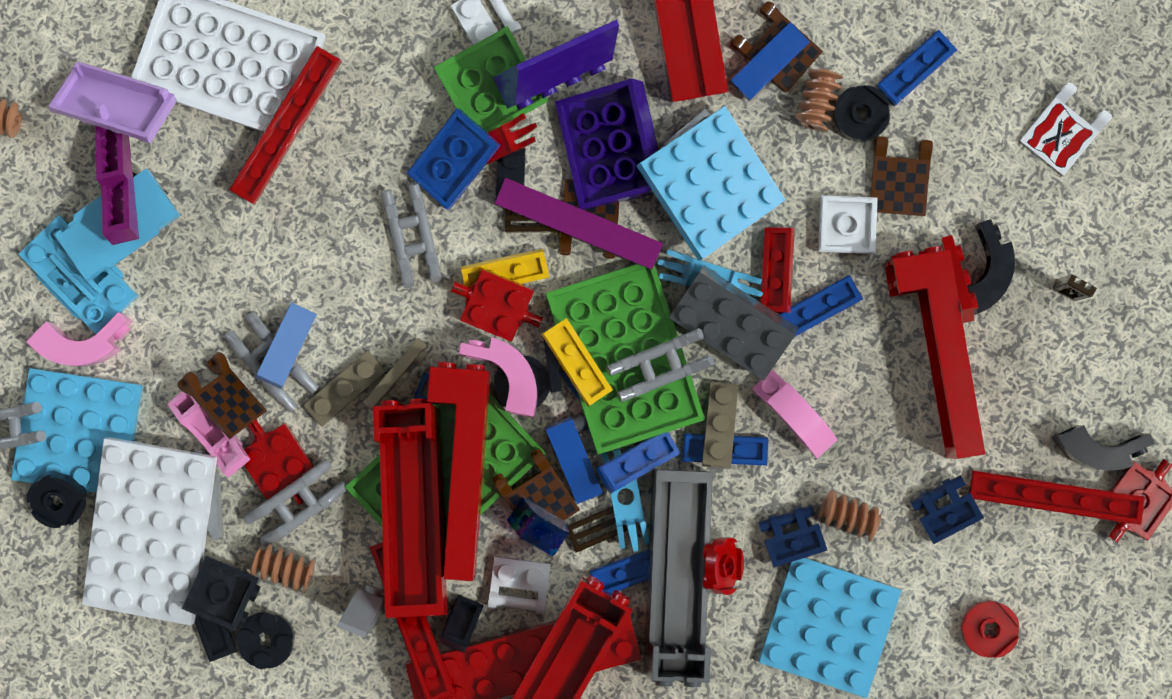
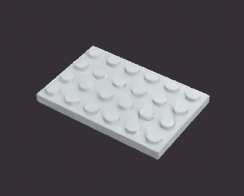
(224, 58)
(148, 529)

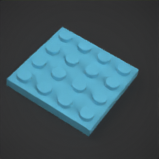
(711, 183)
(76, 420)
(830, 626)

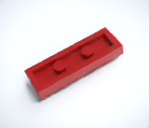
(777, 268)
(967, 300)

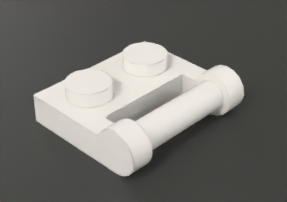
(477, 21)
(519, 575)

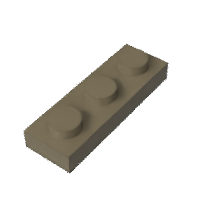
(398, 374)
(345, 388)
(720, 425)

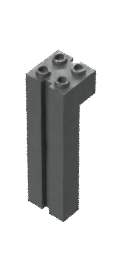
(675, 586)

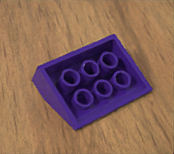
(558, 66)
(605, 140)

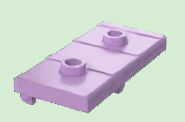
(113, 102)

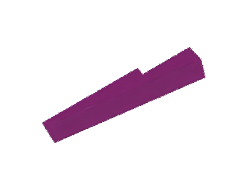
(117, 186)
(579, 223)

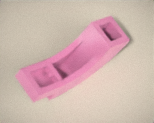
(59, 348)
(522, 383)

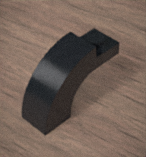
(998, 269)
(1085, 451)

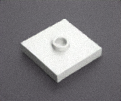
(847, 224)

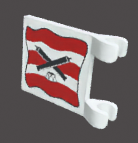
(1061, 134)

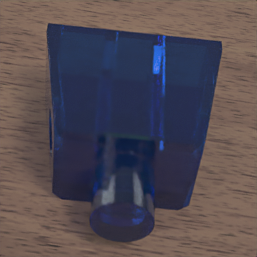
(542, 528)

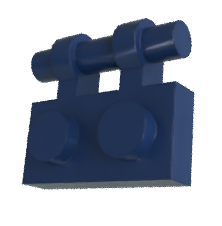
(951, 517)
(796, 544)

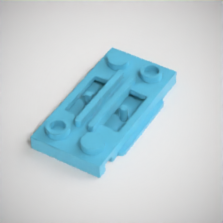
(84, 235)
(91, 300)

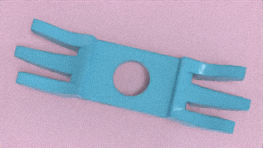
(694, 266)
(629, 513)

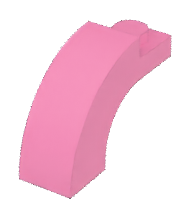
(795, 413)
(191, 415)

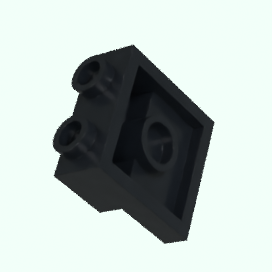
(221, 594)

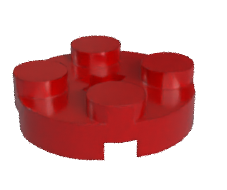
(722, 565)
(1006, 629)

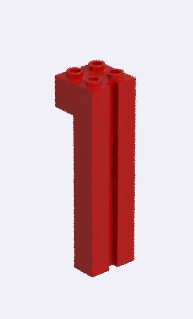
(690, 48)
(934, 282)
(470, 391)
(411, 508)
(576, 643)

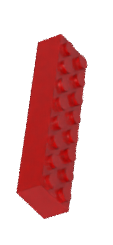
(498, 664)

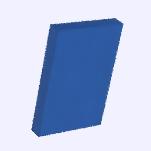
(453, 159)

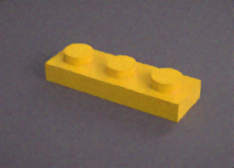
(519, 267)
(577, 362)

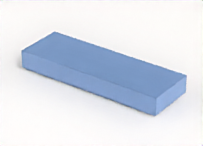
(286, 346)

